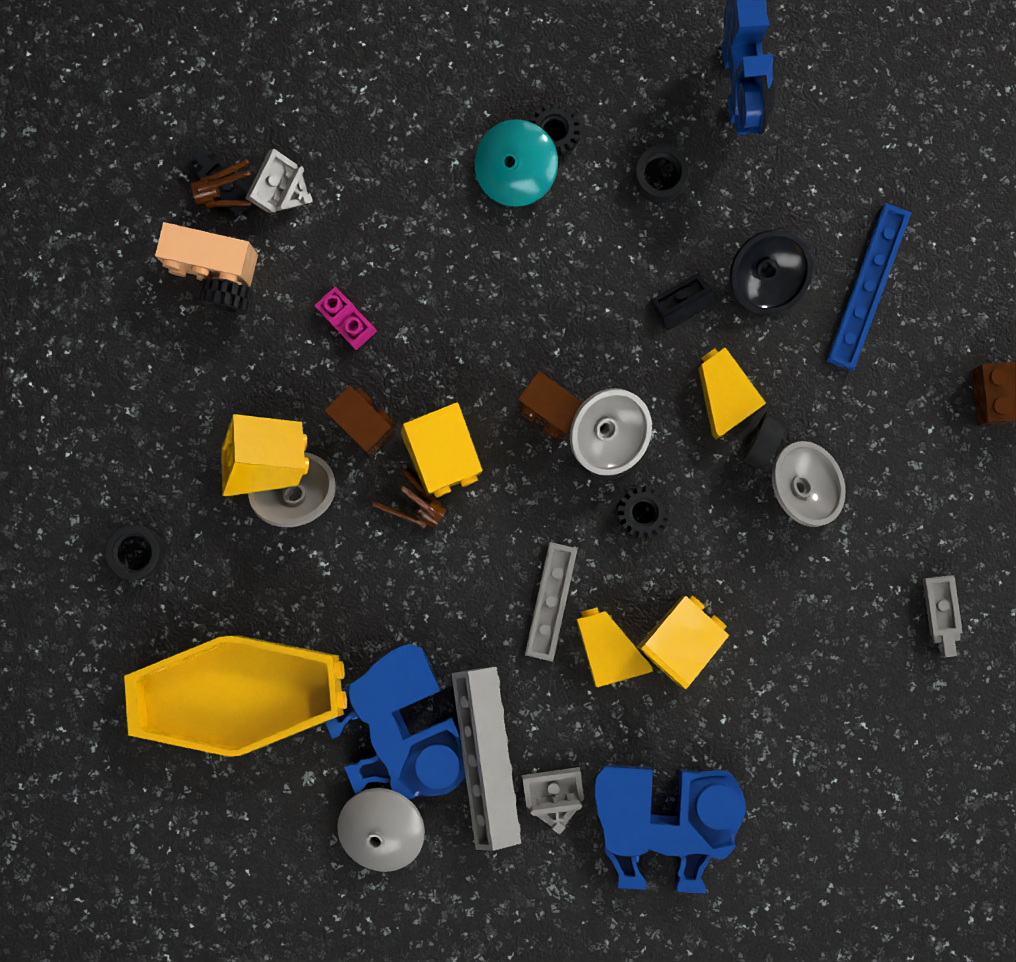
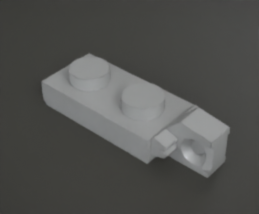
(943, 613)

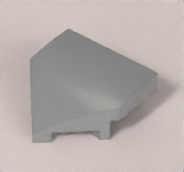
(278, 184)
(554, 795)

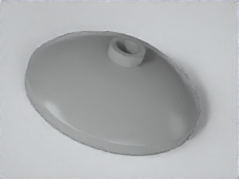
(623, 438)
(808, 484)
(313, 495)
(390, 819)

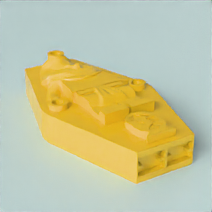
(234, 695)

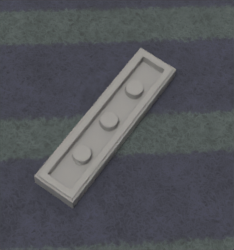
(551, 601)

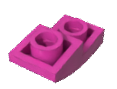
(345, 318)

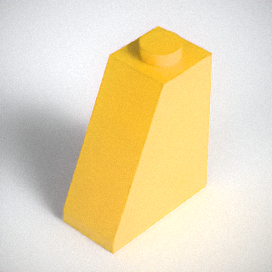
(726, 392)
(609, 650)

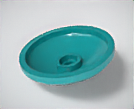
(533, 168)

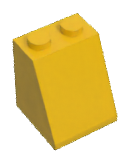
(442, 450)
(262, 455)
(684, 641)

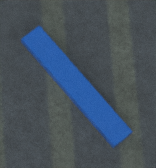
(868, 287)

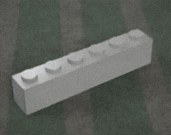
(486, 758)

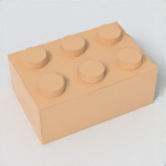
(206, 255)

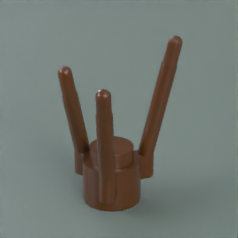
(208, 187)
(429, 511)

